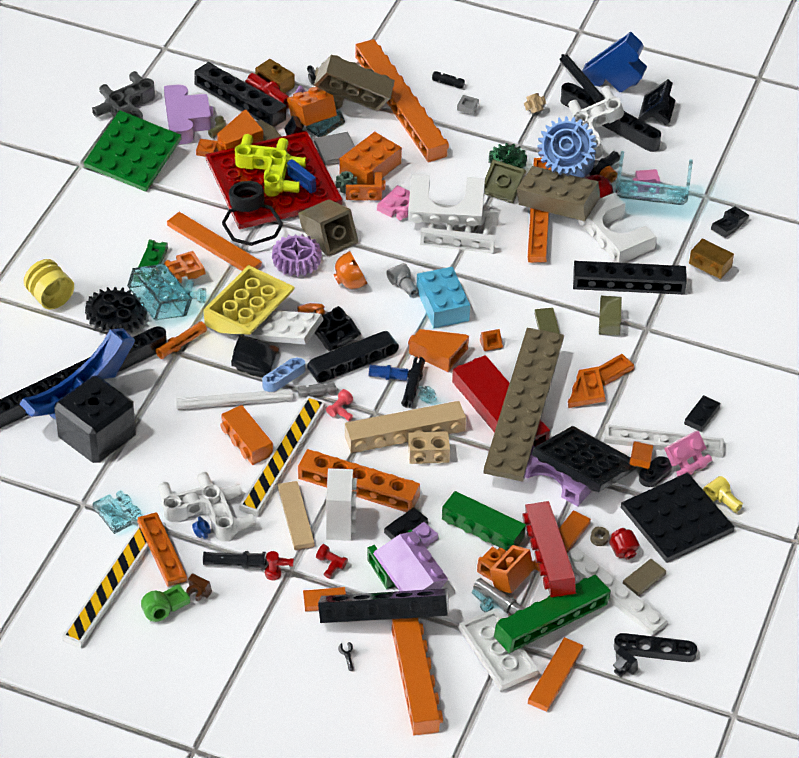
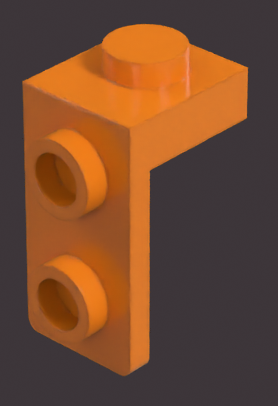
(367, 192)

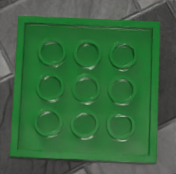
(132, 150)

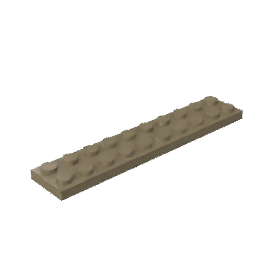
(524, 405)

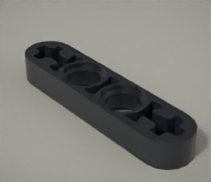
(655, 644)

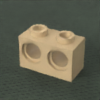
(428, 447)

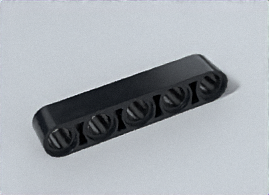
(352, 356)

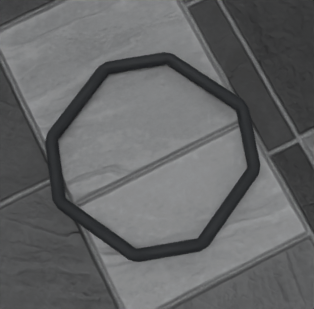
(258, 241)

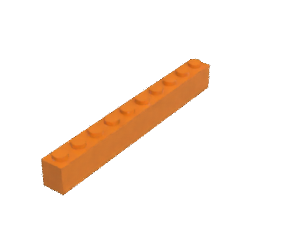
(404, 103)

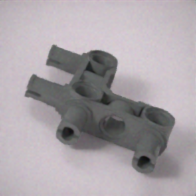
(127, 97)

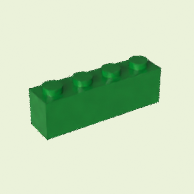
(483, 521)

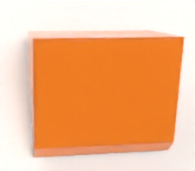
(491, 339)

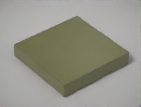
(503, 181)

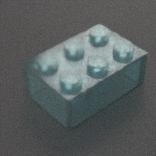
(159, 292)

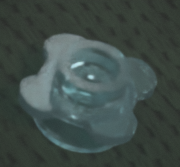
(427, 394)

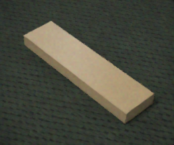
(295, 515)

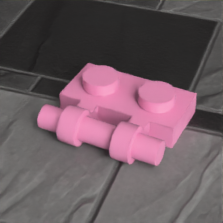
(395, 202)
(685, 448)

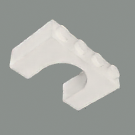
(467, 212)
(619, 246)

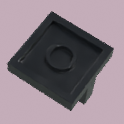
(658, 103)

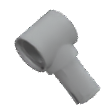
(402, 276)

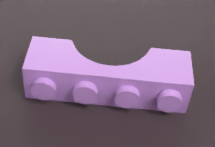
(572, 491)

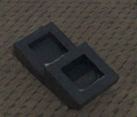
(730, 222)

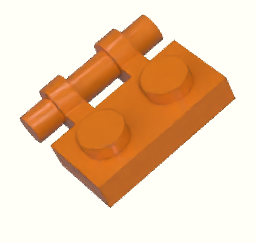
(186, 265)

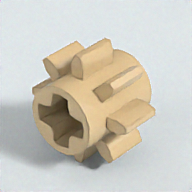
(535, 103)

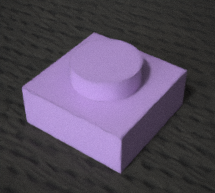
(426, 534)

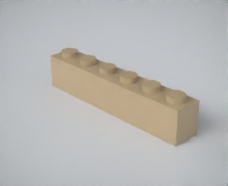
(394, 427)

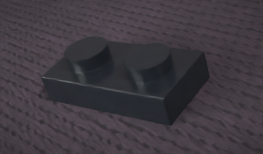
(702, 413)
(404, 523)

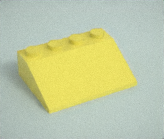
(246, 302)

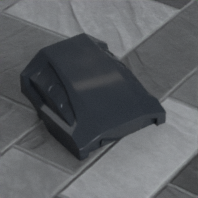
(336, 329)
(253, 356)

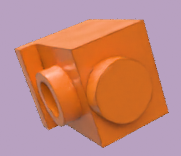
(488, 560)

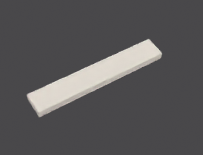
(659, 439)

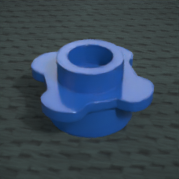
(201, 528)

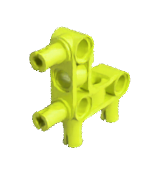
(272, 161)

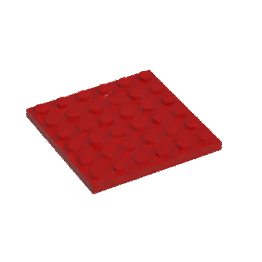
(286, 203)

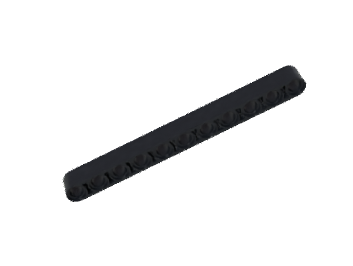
(143, 348)

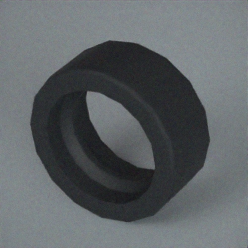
(246, 188)

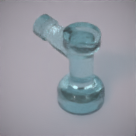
(200, 295)

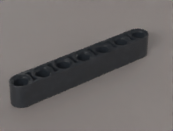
(627, 126)

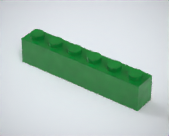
(551, 614)

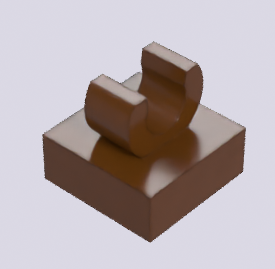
(198, 585)

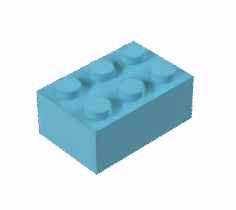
(443, 297)

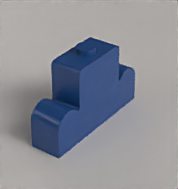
(618, 64)

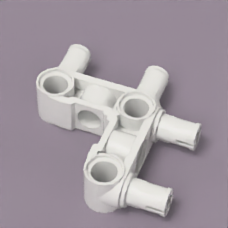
(598, 114)
(208, 500)

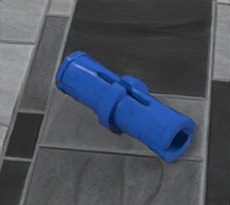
(388, 372)

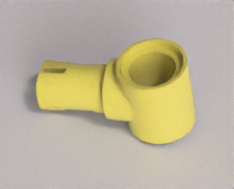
(720, 490)

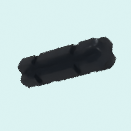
(448, 79)

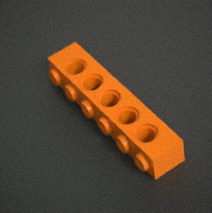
(371, 483)

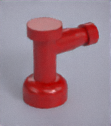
(336, 561)
(273, 571)

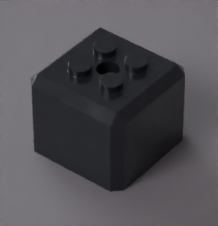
(95, 419)

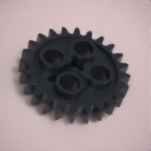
(115, 310)

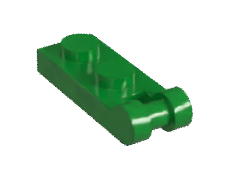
(153, 257)

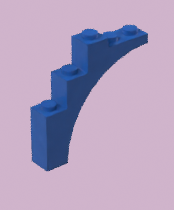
(103, 363)

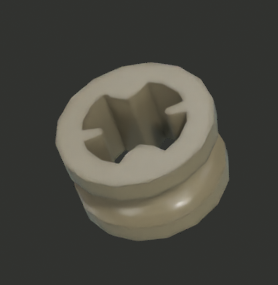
(599, 531)

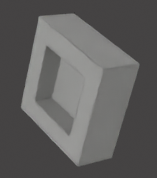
(467, 104)

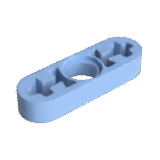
(275, 379)

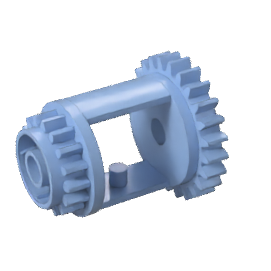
(568, 147)

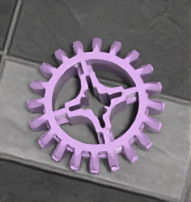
(307, 253)

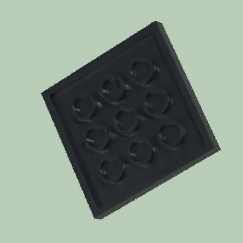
(584, 458)
(677, 517)

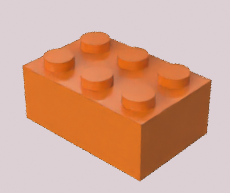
(371, 156)

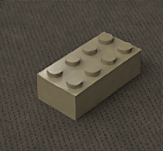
(354, 82)
(558, 193)

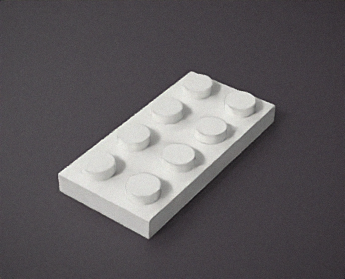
(288, 327)
(503, 667)

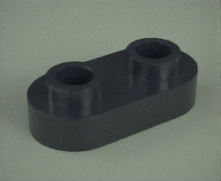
(659, 469)

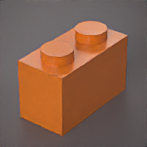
(512, 569)

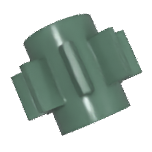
(344, 179)

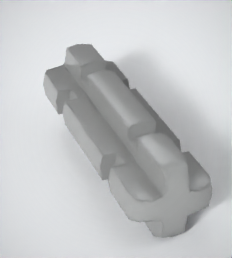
(316, 389)

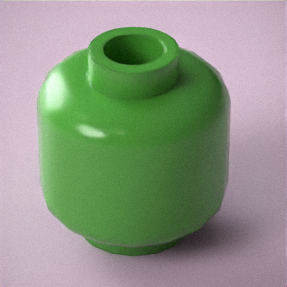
(155, 606)

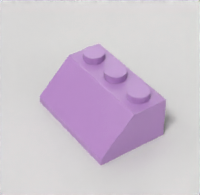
(410, 564)

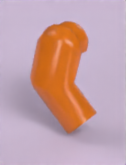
(312, 307)

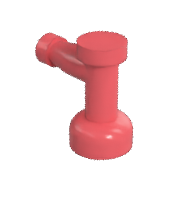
(344, 397)

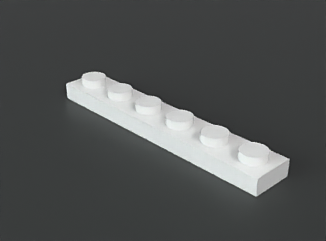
(620, 595)

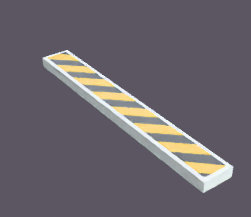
(282, 456)
(106, 589)

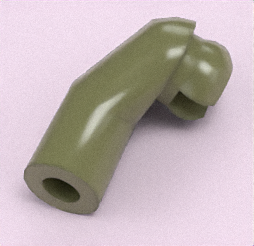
(220, 124)

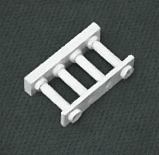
(462, 240)

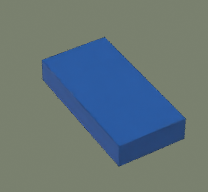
(300, 174)

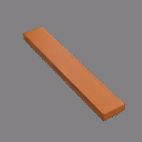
(212, 242)

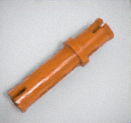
(176, 343)

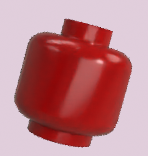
(624, 543)

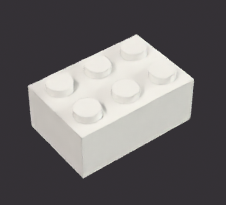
(340, 504)

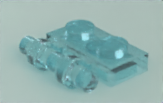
(112, 513)

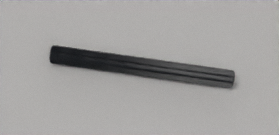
(581, 78)

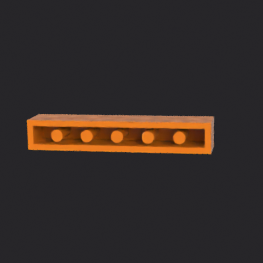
(415, 676)

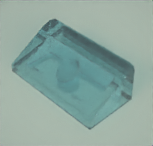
(326, 126)

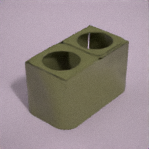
(610, 315)

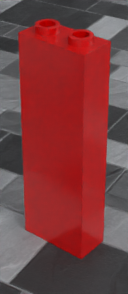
(486, 391)

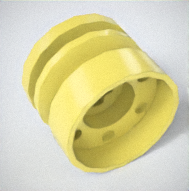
(48, 284)

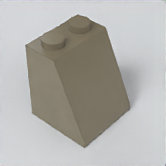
(330, 226)

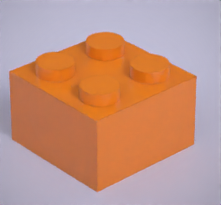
(312, 106)

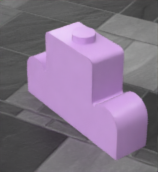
(186, 112)

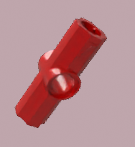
(269, 88)

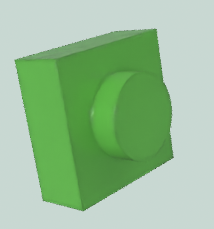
(177, 597)

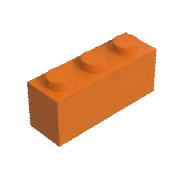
(246, 434)

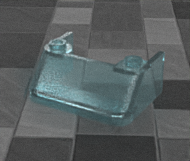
(652, 191)

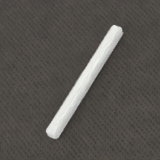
(234, 399)

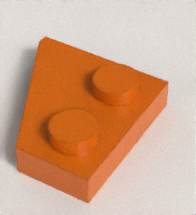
(587, 388)

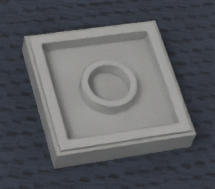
(333, 147)

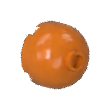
(349, 272)

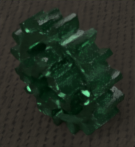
(508, 154)

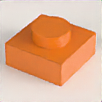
(205, 146)

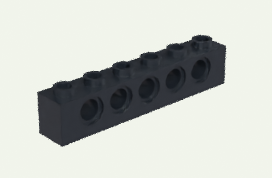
(239, 94)
(629, 277)
(383, 605)

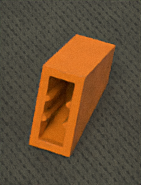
(233, 133)
(438, 347)

